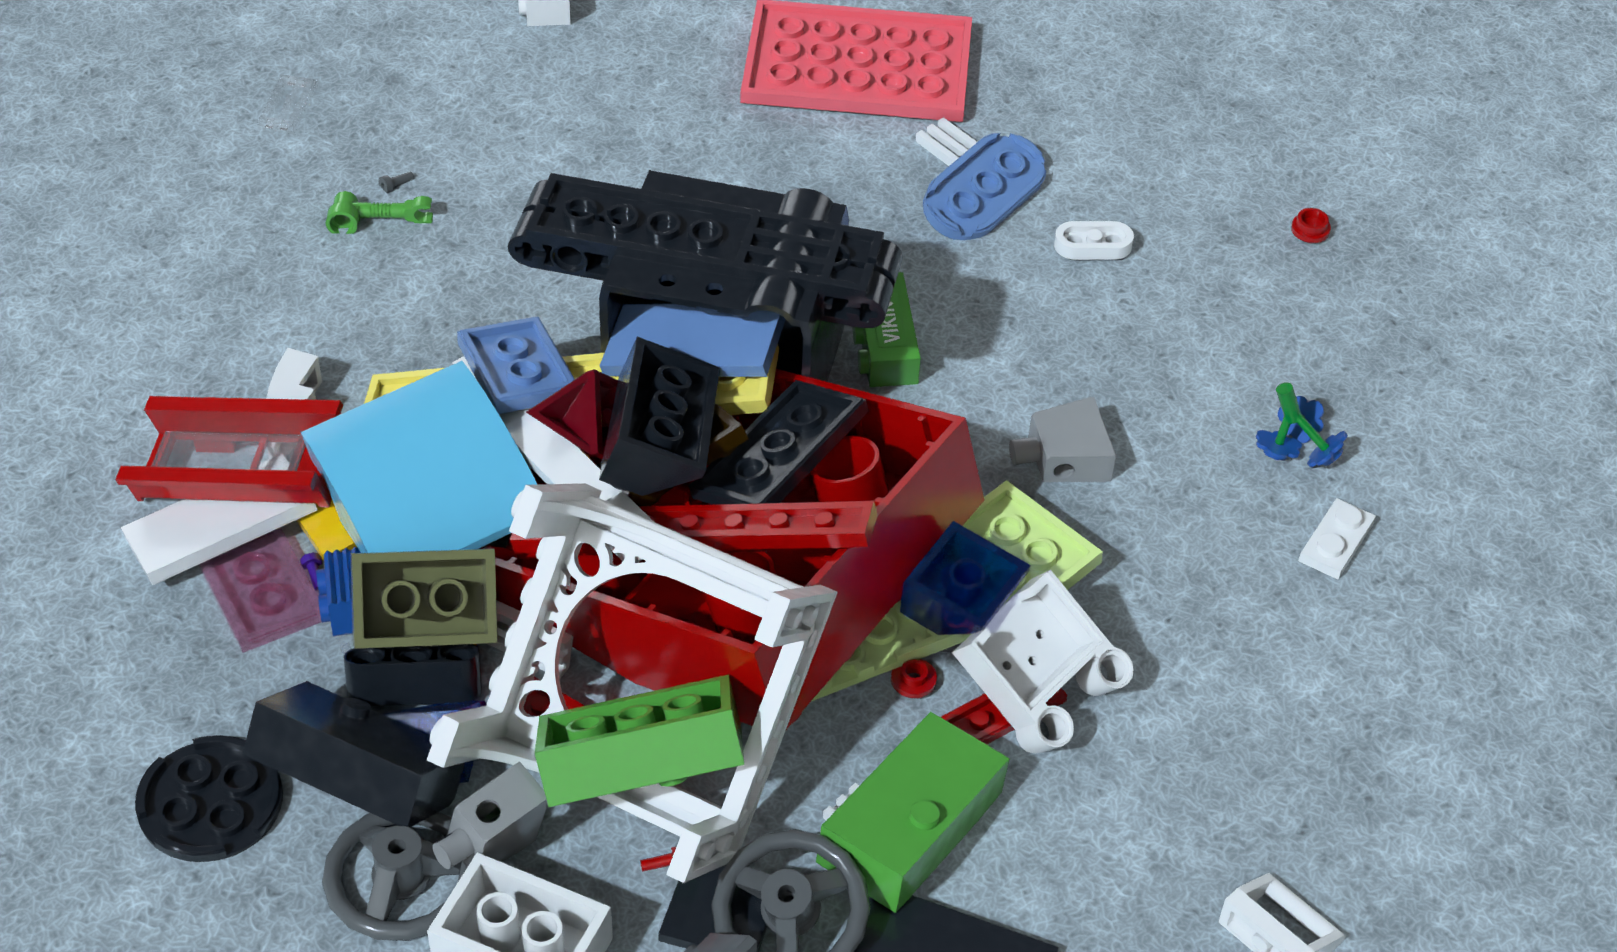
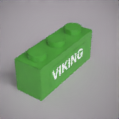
(890, 350)

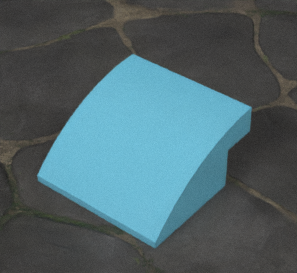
(422, 467)

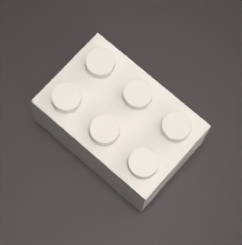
(517, 912)

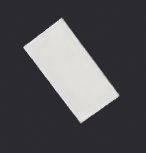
(202, 530)

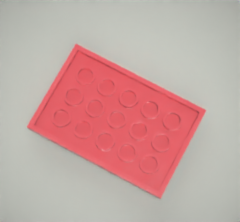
(857, 60)

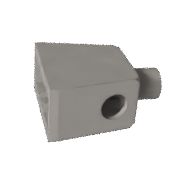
(1067, 444)
(495, 820)

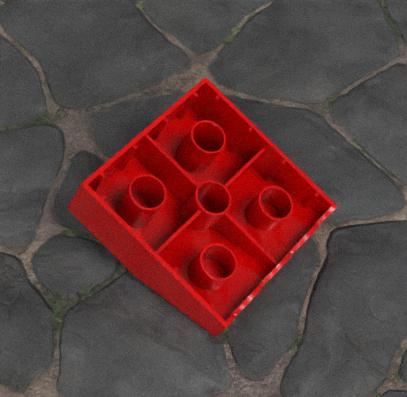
(670, 634)

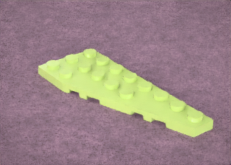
(1011, 523)

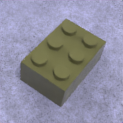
(423, 598)

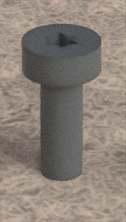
(388, 183)

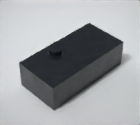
(351, 753)

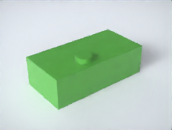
(639, 741)
(916, 808)

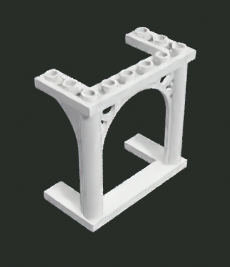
(505, 733)

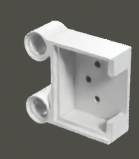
(1034, 650)

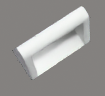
(1265, 933)

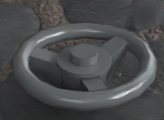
(399, 872)
(790, 898)

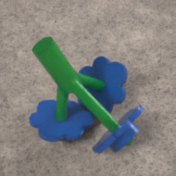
(1304, 423)

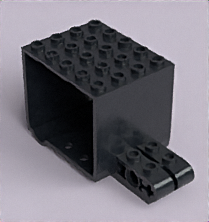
(715, 251)

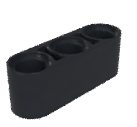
(413, 674)

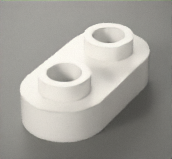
(1093, 240)

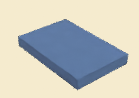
(514, 363)

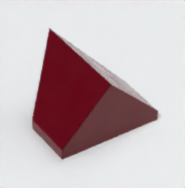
(581, 411)

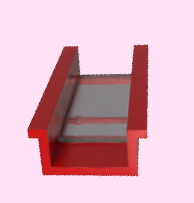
(231, 450)

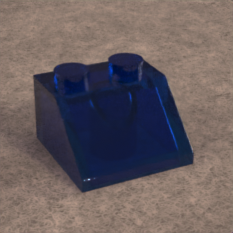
(961, 583)

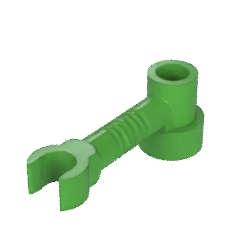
(347, 211)

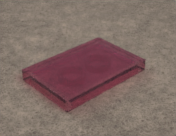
(262, 590)

